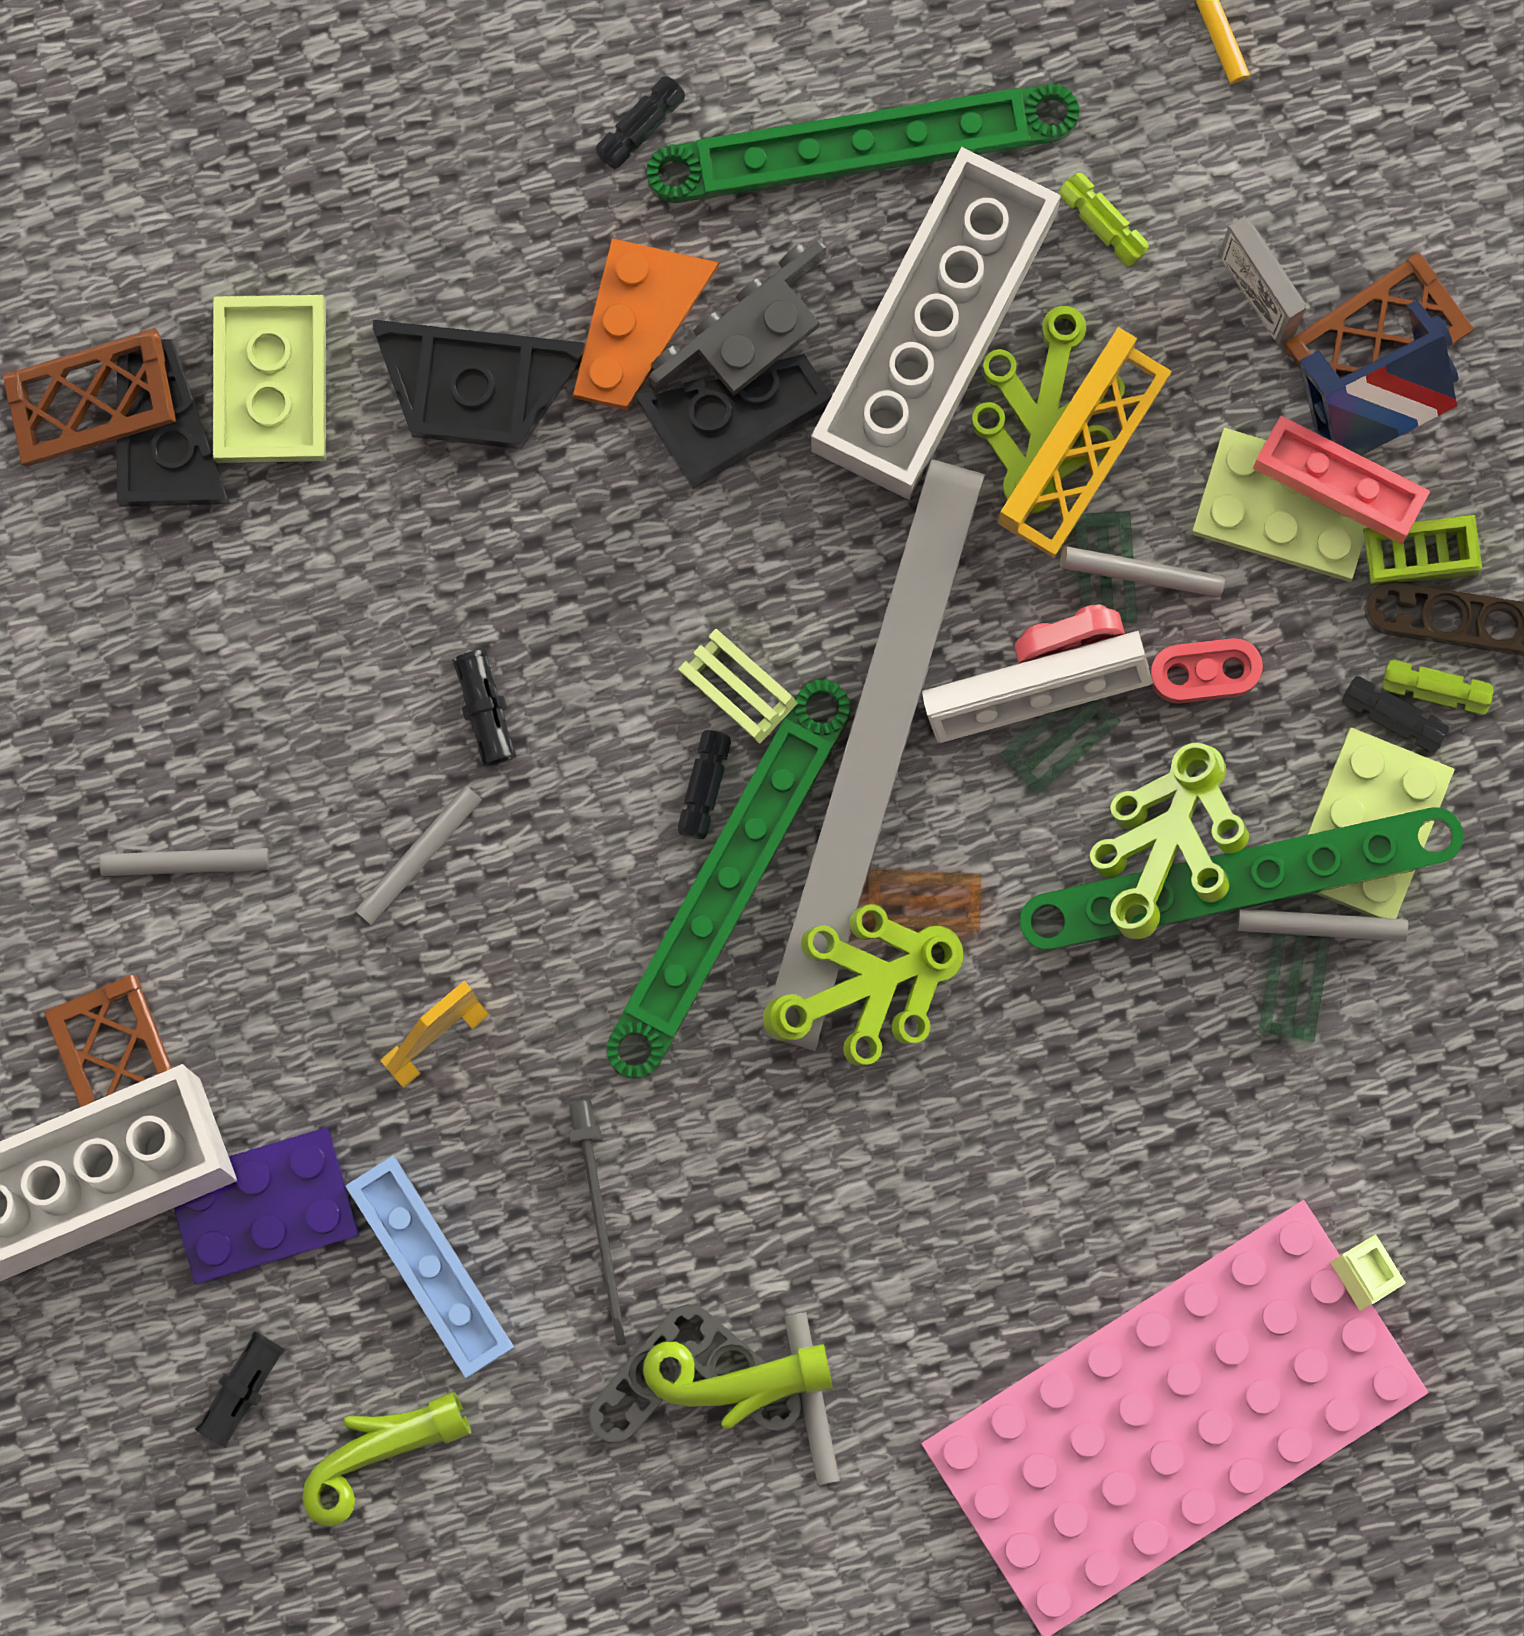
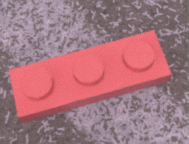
(1341, 479)

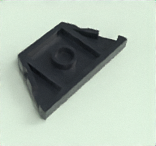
(474, 382)

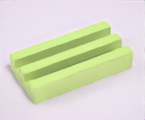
(706, 657)

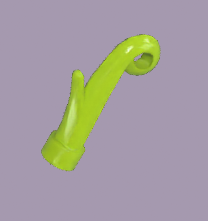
(748, 1387)
(384, 1439)

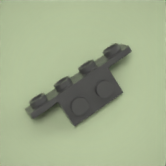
(752, 333)

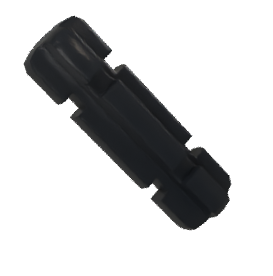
(640, 122)
(1395, 714)
(704, 784)

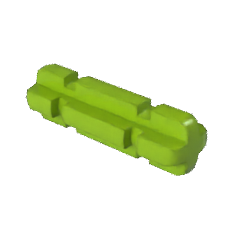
(1104, 219)
(1438, 687)

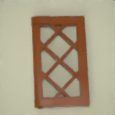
(1379, 292)
(119, 426)
(103, 997)

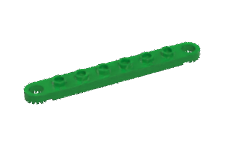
(862, 143)
(1255, 876)
(728, 879)

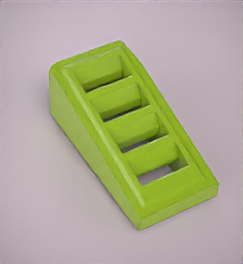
(1468, 548)

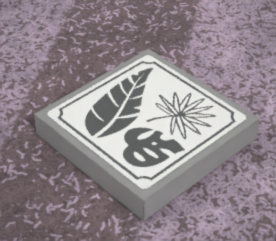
(1262, 279)

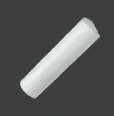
(1037, 687)

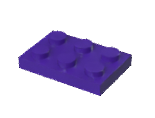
(281, 1206)

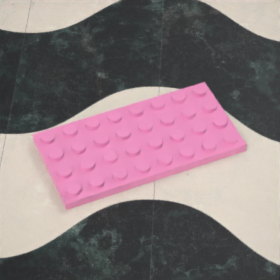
(1172, 1420)

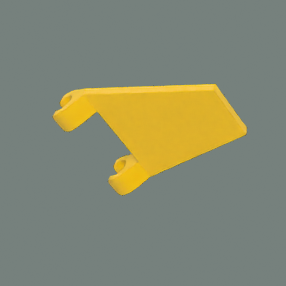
(456, 1005)

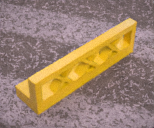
(1067, 431)

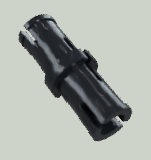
(484, 707)
(239, 1389)

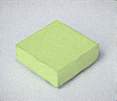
(1367, 1272)

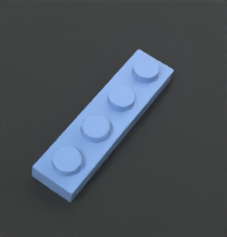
(430, 1267)

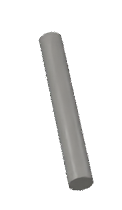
(1142, 571)
(418, 855)
(184, 862)
(1322, 925)
(813, 1408)

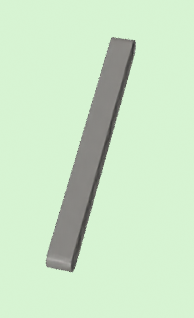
(879, 730)

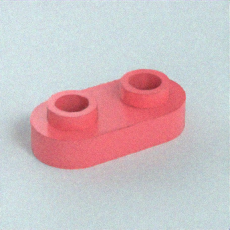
(1084, 628)
(1205, 670)

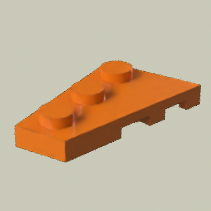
(635, 317)

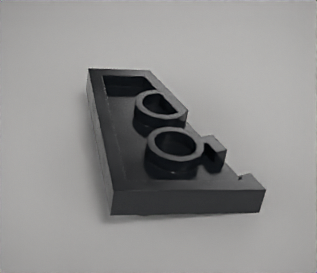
(171, 461)

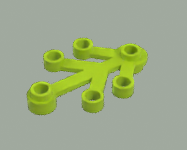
(1041, 417)
(1169, 833)
(875, 980)

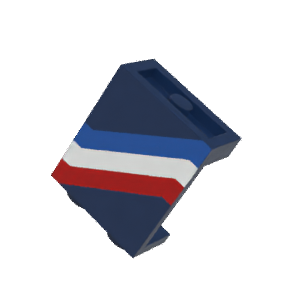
(1386, 394)

